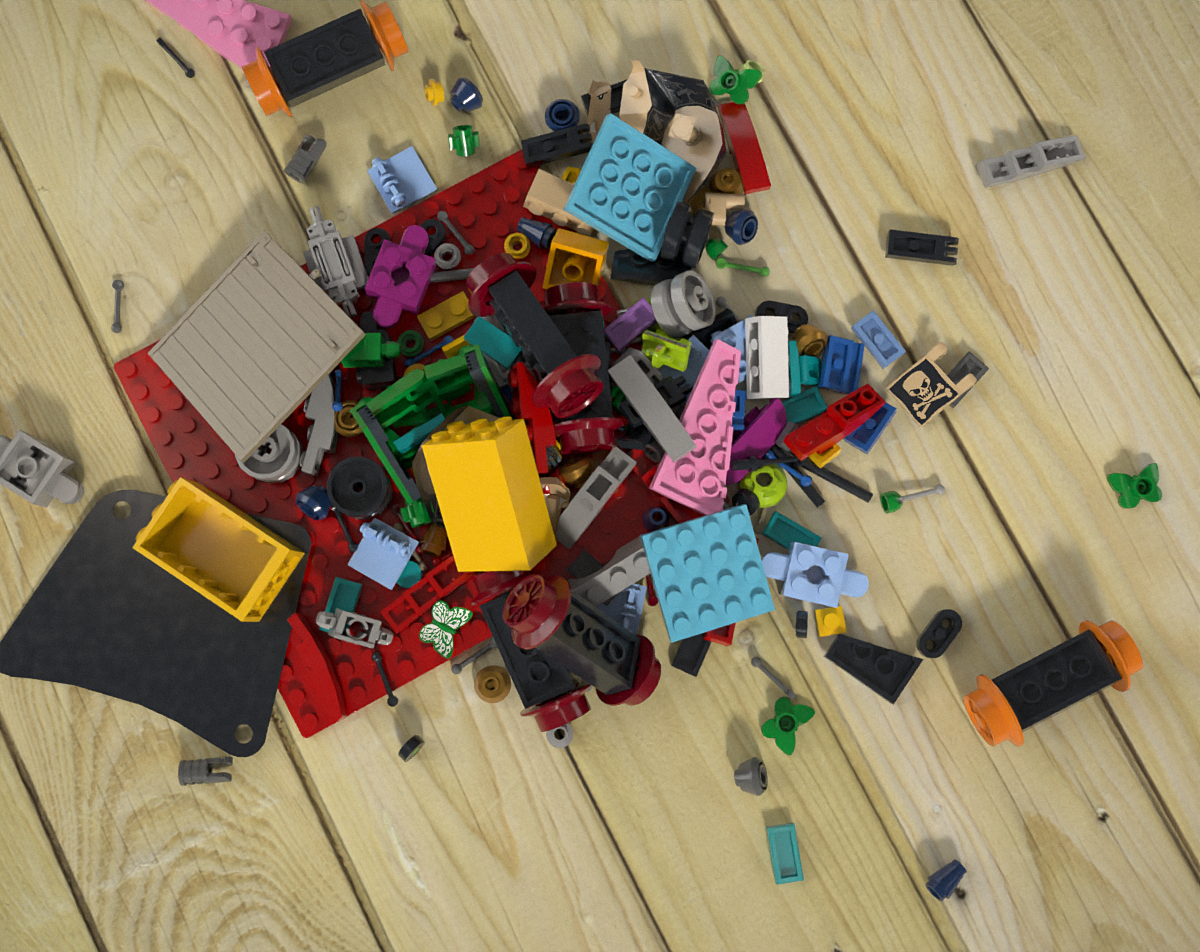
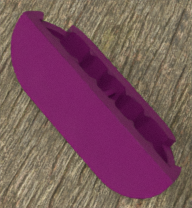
(759, 434)

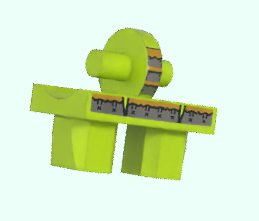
(665, 350)

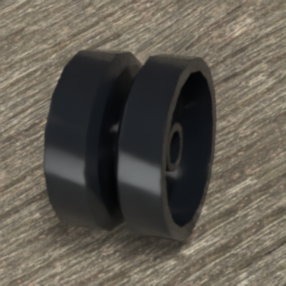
(684, 234)
(352, 474)

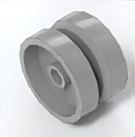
(683, 304)
(280, 463)

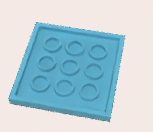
(629, 187)
(707, 572)

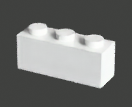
(767, 357)

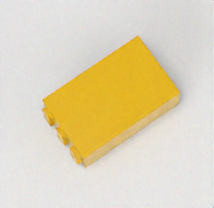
(490, 495)
(218, 550)

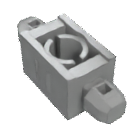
(336, 623)

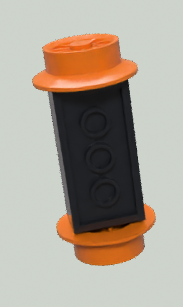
(325, 58)
(1053, 682)

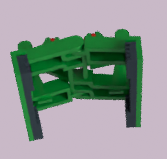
(408, 401)

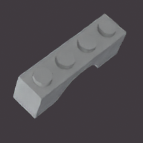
(622, 571)

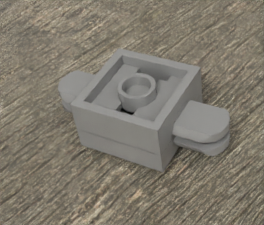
(37, 471)

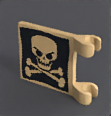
(926, 389)

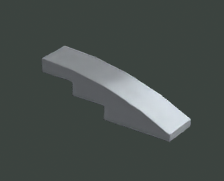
(1030, 161)
(652, 409)

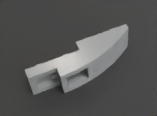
(322, 434)
(593, 496)

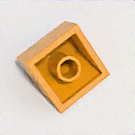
(575, 259)

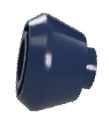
(465, 96)
(561, 115)
(741, 226)
(314, 502)

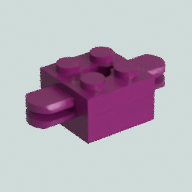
(400, 277)

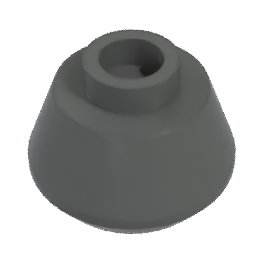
(752, 776)

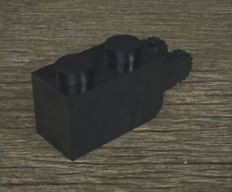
(376, 377)

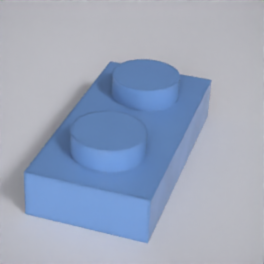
(878, 339)

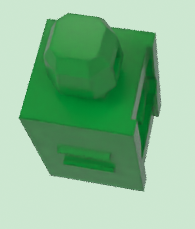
(371, 352)

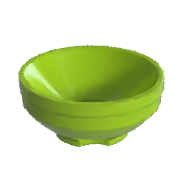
(767, 495)

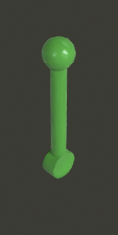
(721, 264)

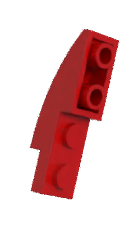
(538, 420)
(835, 424)

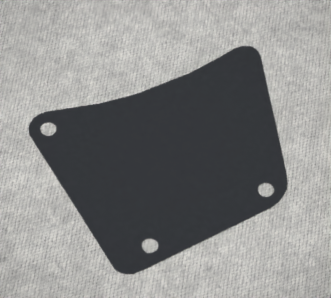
(146, 637)

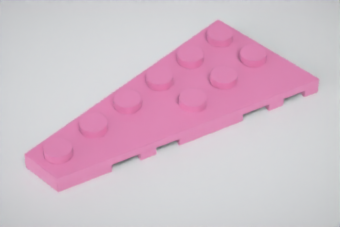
(229, 26)
(700, 475)

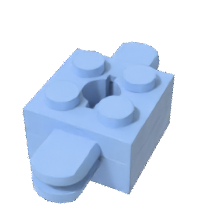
(814, 574)

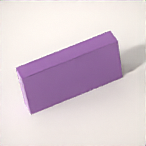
(630, 324)

